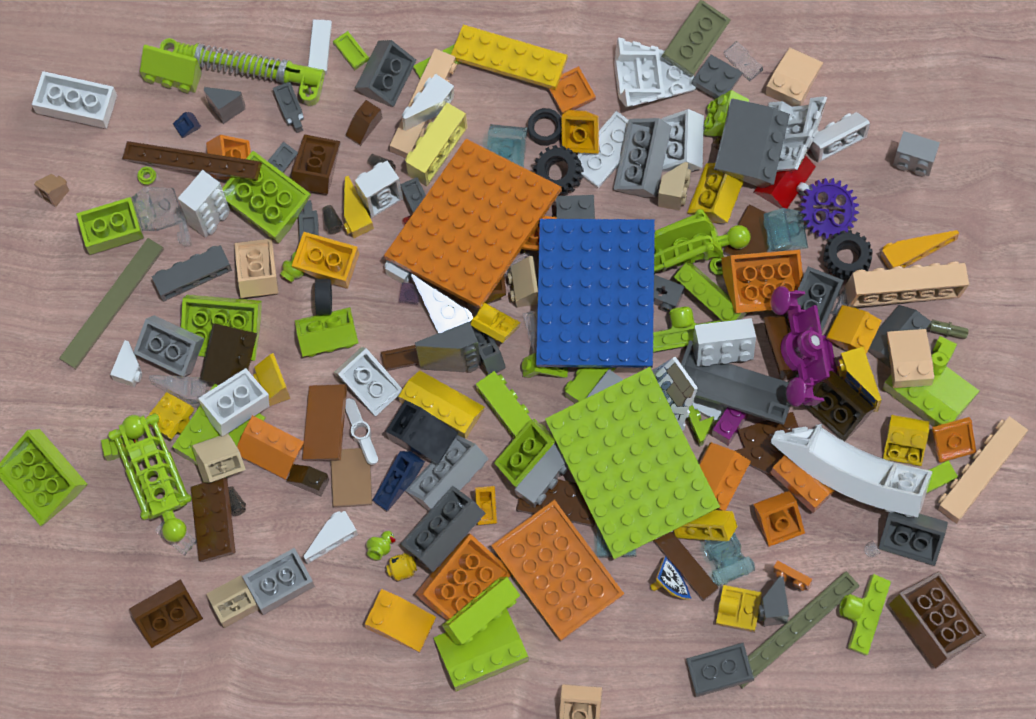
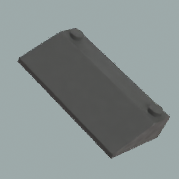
(739, 388)

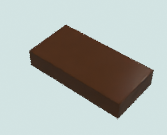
(399, 358)

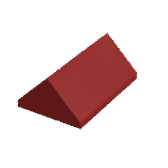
(785, 184)

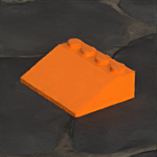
(755, 277)
(461, 577)

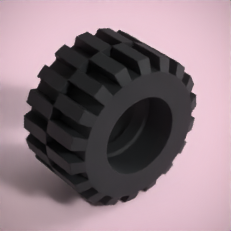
(556, 155)
(851, 242)

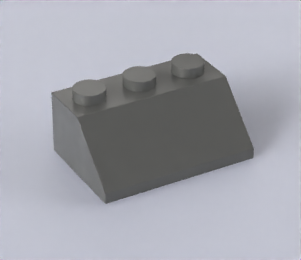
(386, 73)
(821, 291)
(900, 320)
(913, 537)

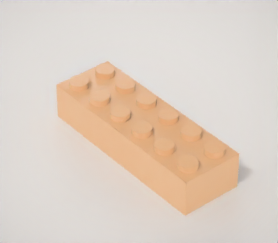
(906, 284)

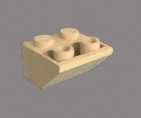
(674, 187)
(218, 458)
(232, 601)

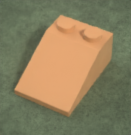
(793, 78)
(256, 268)
(910, 358)

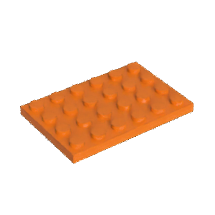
(557, 570)

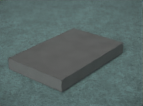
(720, 669)

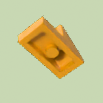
(486, 500)

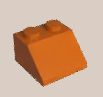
(229, 147)
(779, 518)

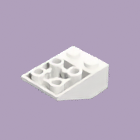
(428, 102)

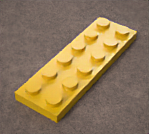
(509, 57)

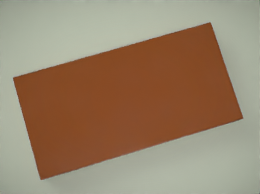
(324, 422)

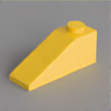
(355, 214)
(713, 526)

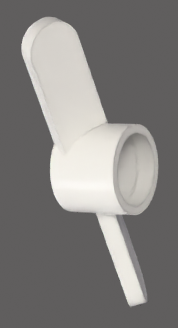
(357, 422)

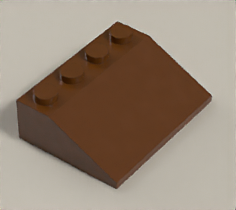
(937, 619)

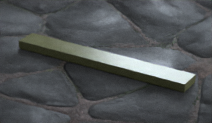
(111, 303)
(801, 624)

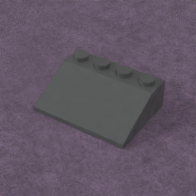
(752, 142)
(450, 350)

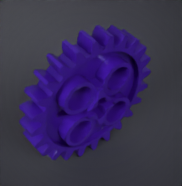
(829, 191)

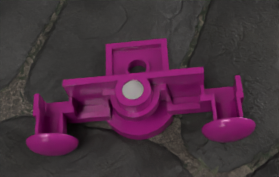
(803, 347)

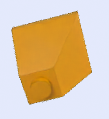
(580, 131)

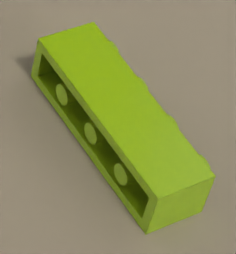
(707, 292)
(584, 383)
(504, 403)
(481, 610)

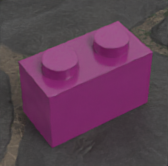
(729, 425)

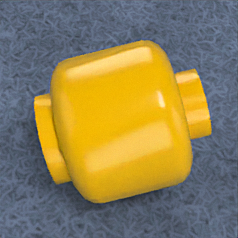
(401, 567)

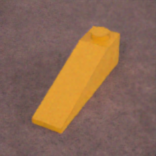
(909, 251)

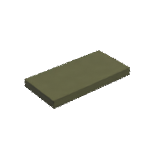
(696, 38)

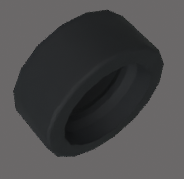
(545, 113)
(323, 296)

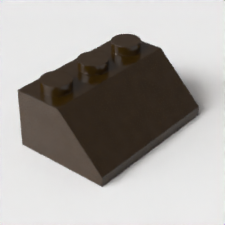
(227, 353)
(842, 406)

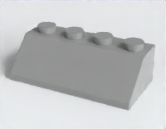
(642, 157)
(455, 470)

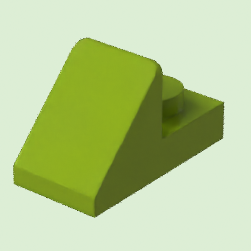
(700, 428)

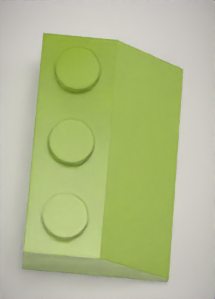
(170, 69)
(326, 332)
(525, 452)

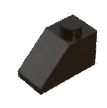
(308, 479)

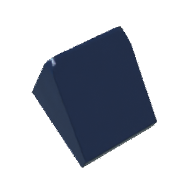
(186, 124)

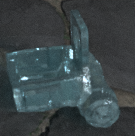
(727, 560)

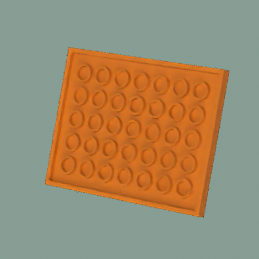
(472, 223)

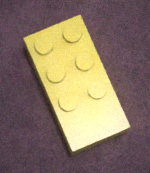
(436, 144)

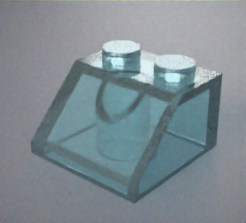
(508, 142)
(785, 230)

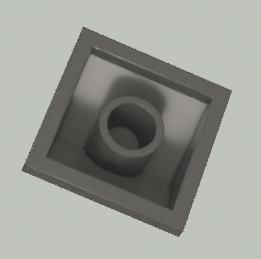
(225, 102)

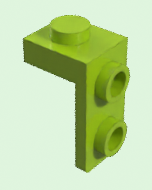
(530, 369)

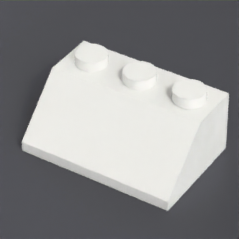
(839, 136)
(685, 140)
(234, 402)

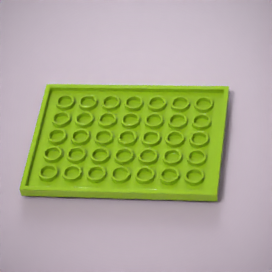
(632, 463)

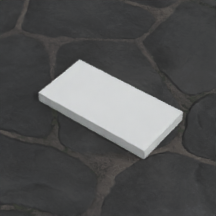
(611, 140)

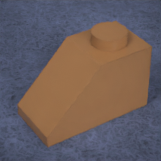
(52, 189)

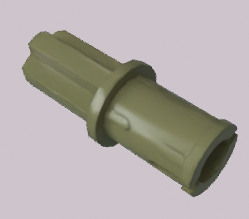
(948, 329)

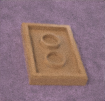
(351, 479)

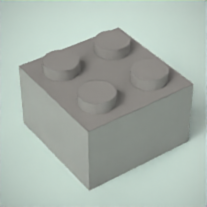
(916, 154)

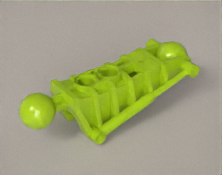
(694, 240)
(134, 427)

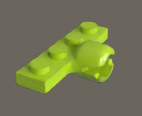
(680, 332)
(865, 613)

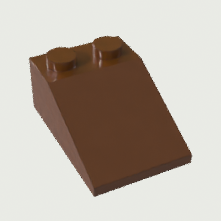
(315, 163)

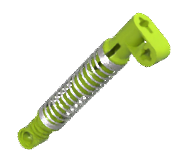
(282, 71)

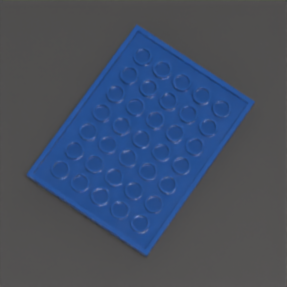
(596, 293)

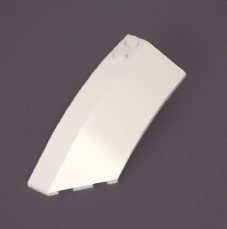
(854, 471)

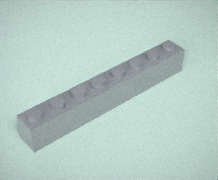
(552, 464)

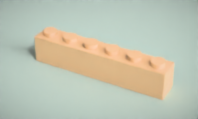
(405, 141)
(982, 470)

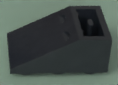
(421, 432)

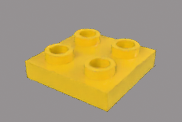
(494, 323)
(172, 414)
(738, 608)

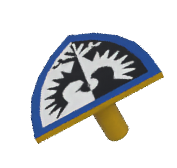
(671, 580)

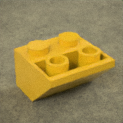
(906, 440)

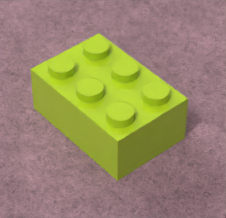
(110, 225)

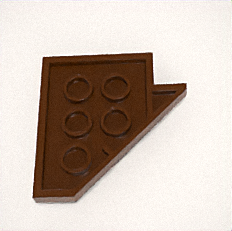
(758, 445)

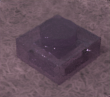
(409, 294)

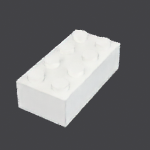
(74, 99)
(204, 204)

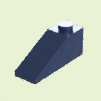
(398, 479)

